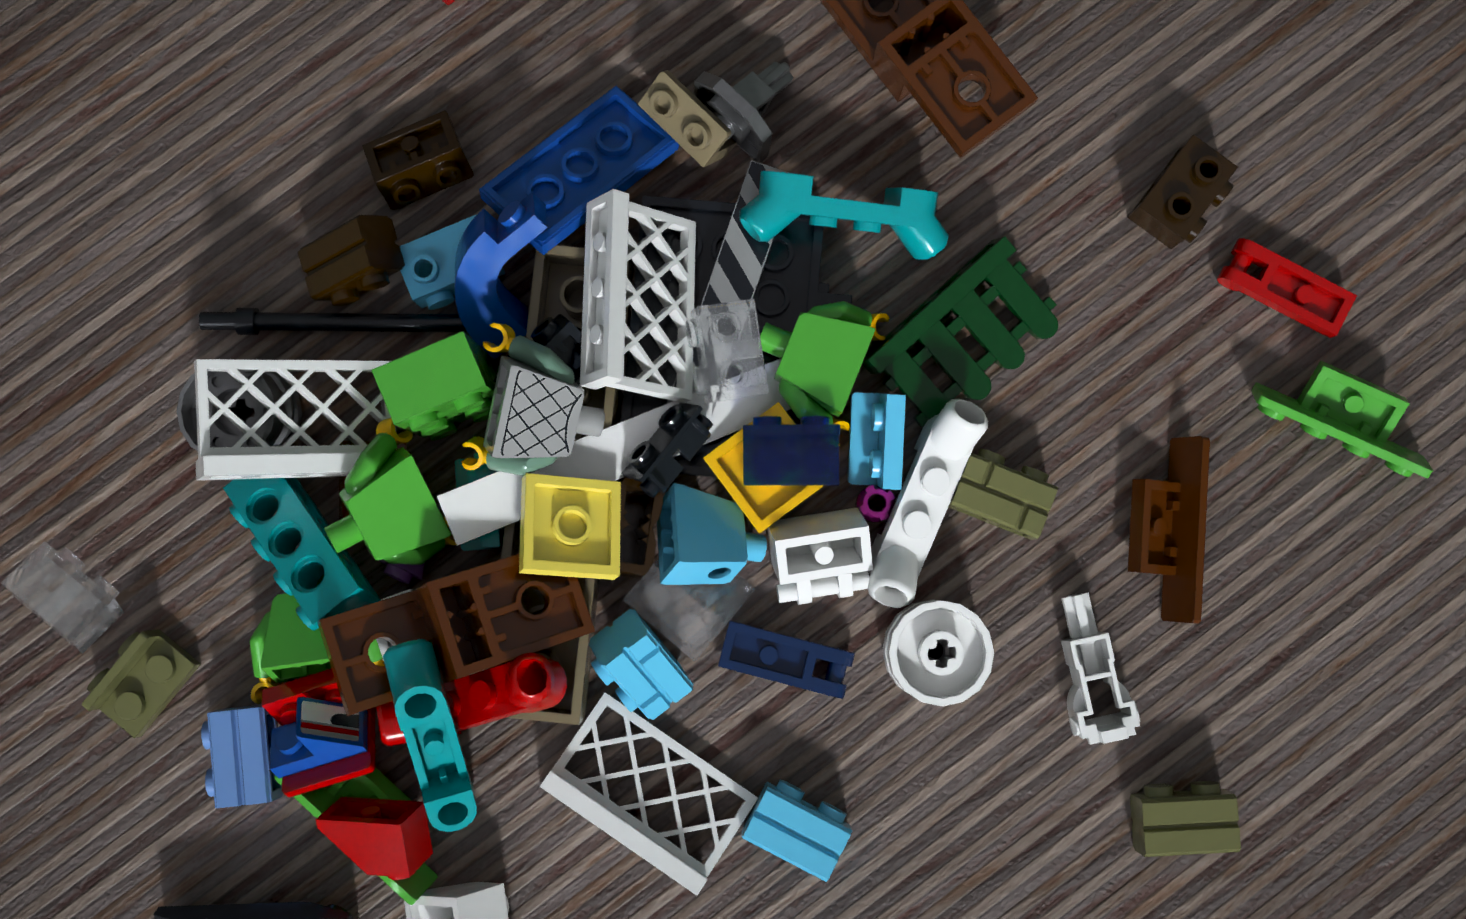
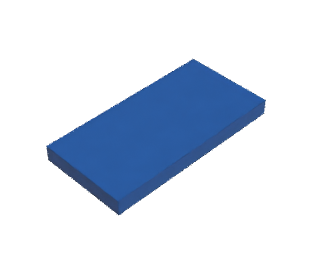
(591, 154)

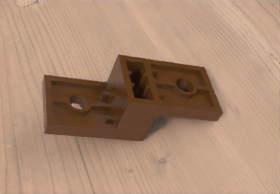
(928, 53)
(468, 618)

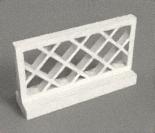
(609, 293)
(283, 460)
(627, 828)

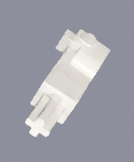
(1092, 658)

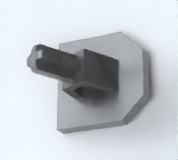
(744, 104)

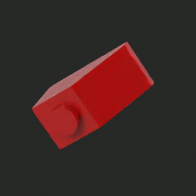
(379, 834)

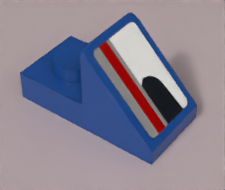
(317, 737)

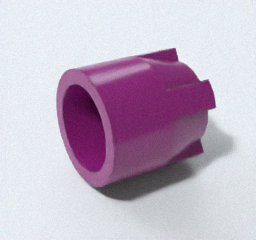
(867, 513)

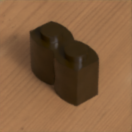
(637, 537)

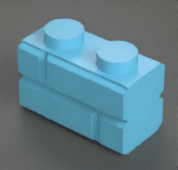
(640, 666)
(797, 830)

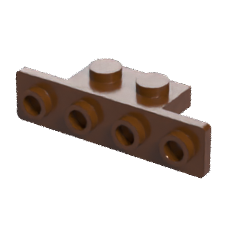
(1171, 528)

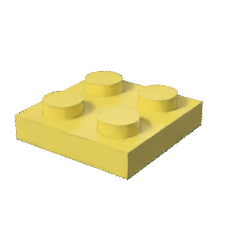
(570, 527)

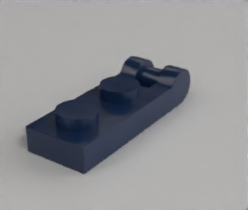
(784, 659)

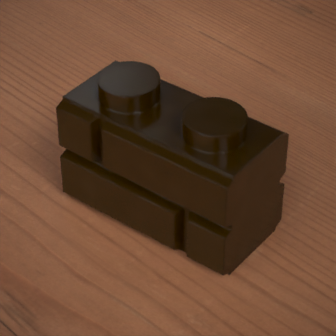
(351, 259)

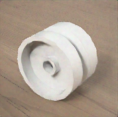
(965, 655)

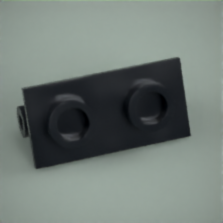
(679, 430)

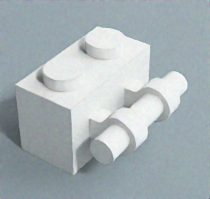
(820, 555)

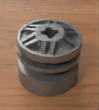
(225, 433)

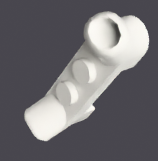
(923, 501)

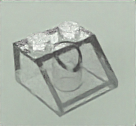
(687, 613)

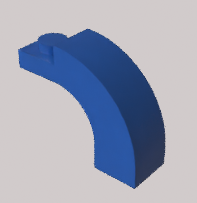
(478, 261)

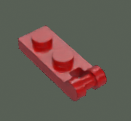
(1287, 288)

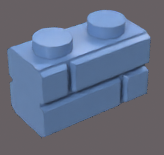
(240, 756)

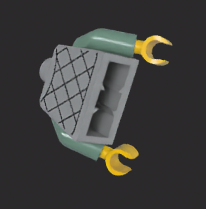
(532, 409)

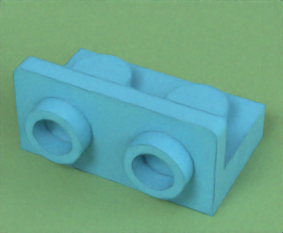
(876, 439)

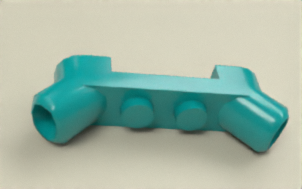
(789, 195)
(430, 734)

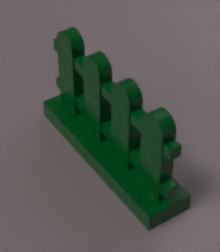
(973, 313)

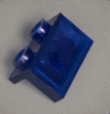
(791, 453)

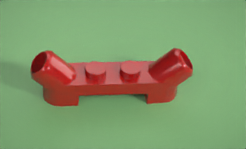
(492, 694)

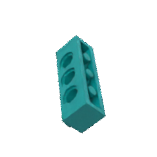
(299, 570)

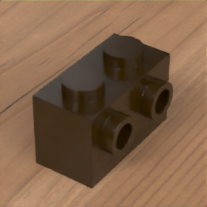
(1183, 193)

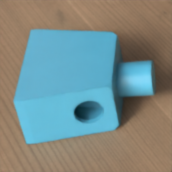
(703, 538)

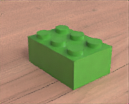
(438, 386)

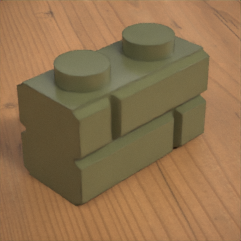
(1003, 495)
(1185, 821)

